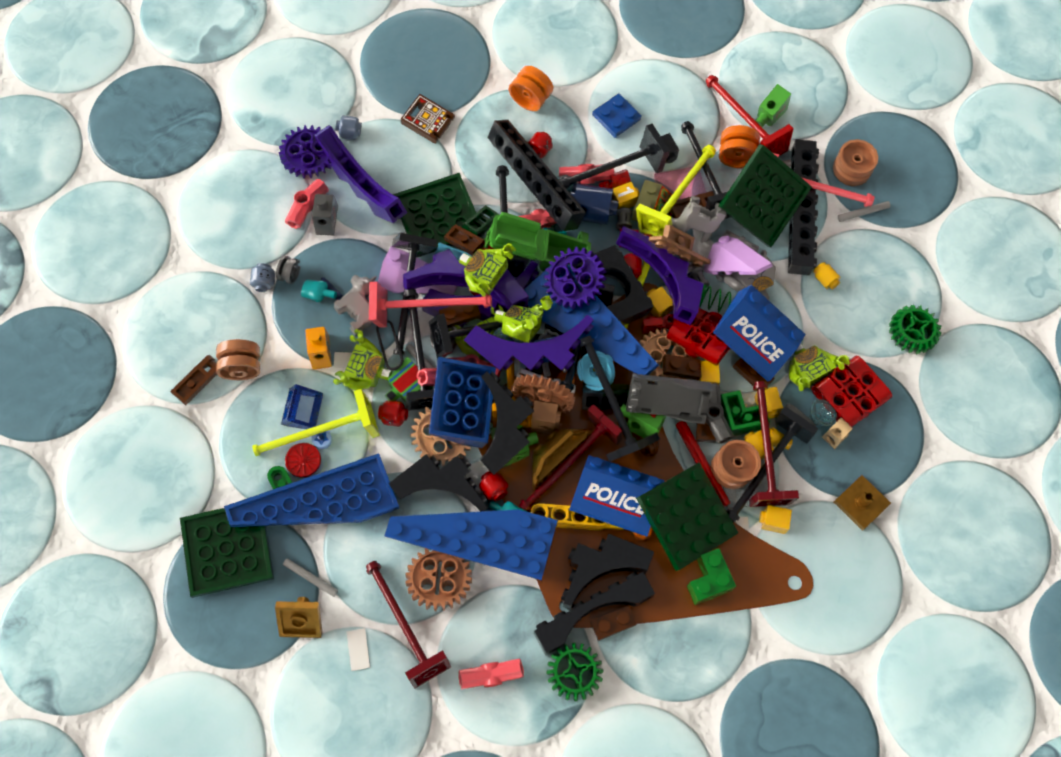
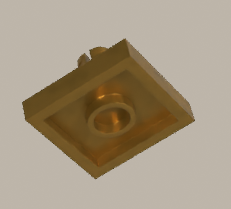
(862, 502)
(298, 618)

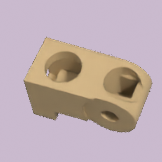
(838, 433)

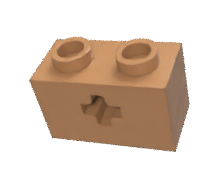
(545, 418)

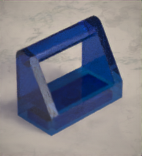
(292, 405)

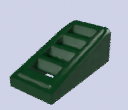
(470, 225)

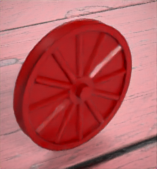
(303, 460)

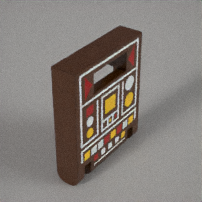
(429, 120)

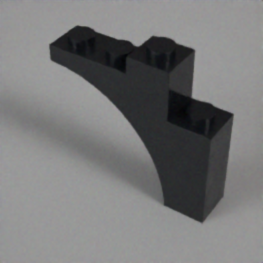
(510, 413)
(452, 477)
(615, 556)

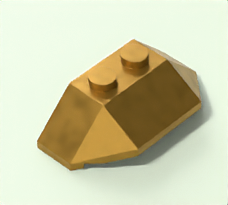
(555, 452)

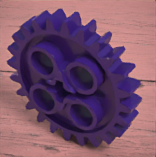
(297, 162)
(590, 269)

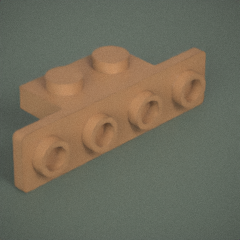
(680, 244)

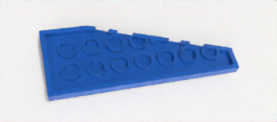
(608, 332)
(334, 496)
(500, 539)

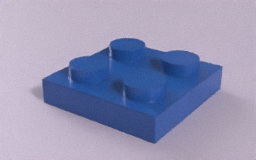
(616, 115)

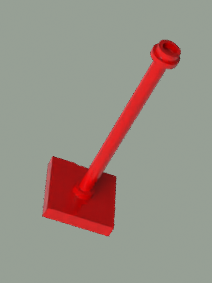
(776, 142)

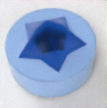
(322, 440)

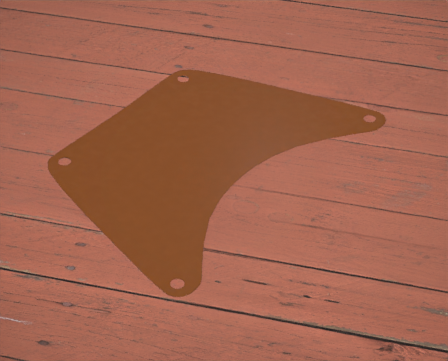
(755, 566)

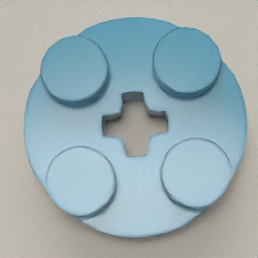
(586, 373)

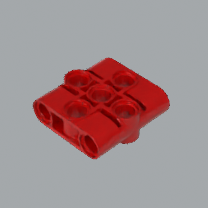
(699, 337)
(852, 377)

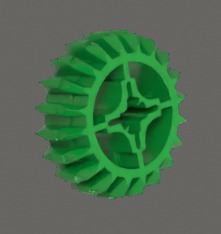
(914, 338)
(585, 667)

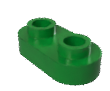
(278, 470)

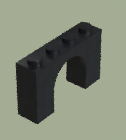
(636, 301)

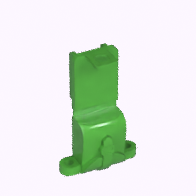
(531, 240)

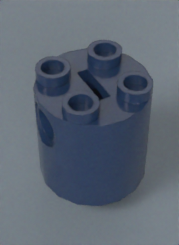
(596, 202)

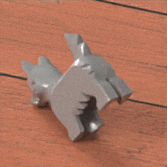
(699, 218)
(356, 303)

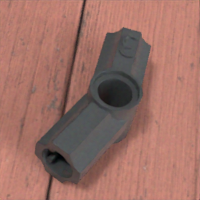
(718, 424)

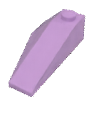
(734, 256)
(395, 266)

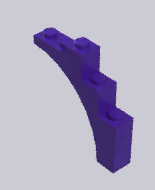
(363, 185)
(448, 271)
(524, 279)
(684, 290)
(556, 350)

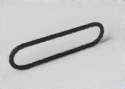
(382, 348)

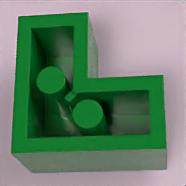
(739, 418)
(715, 580)

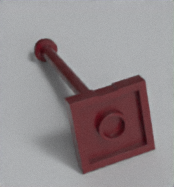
(603, 426)
(772, 495)
(428, 667)

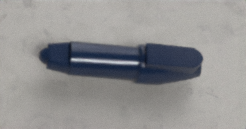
(331, 287)

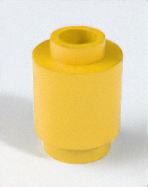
(827, 275)

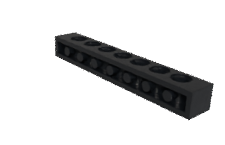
(536, 175)
(798, 263)

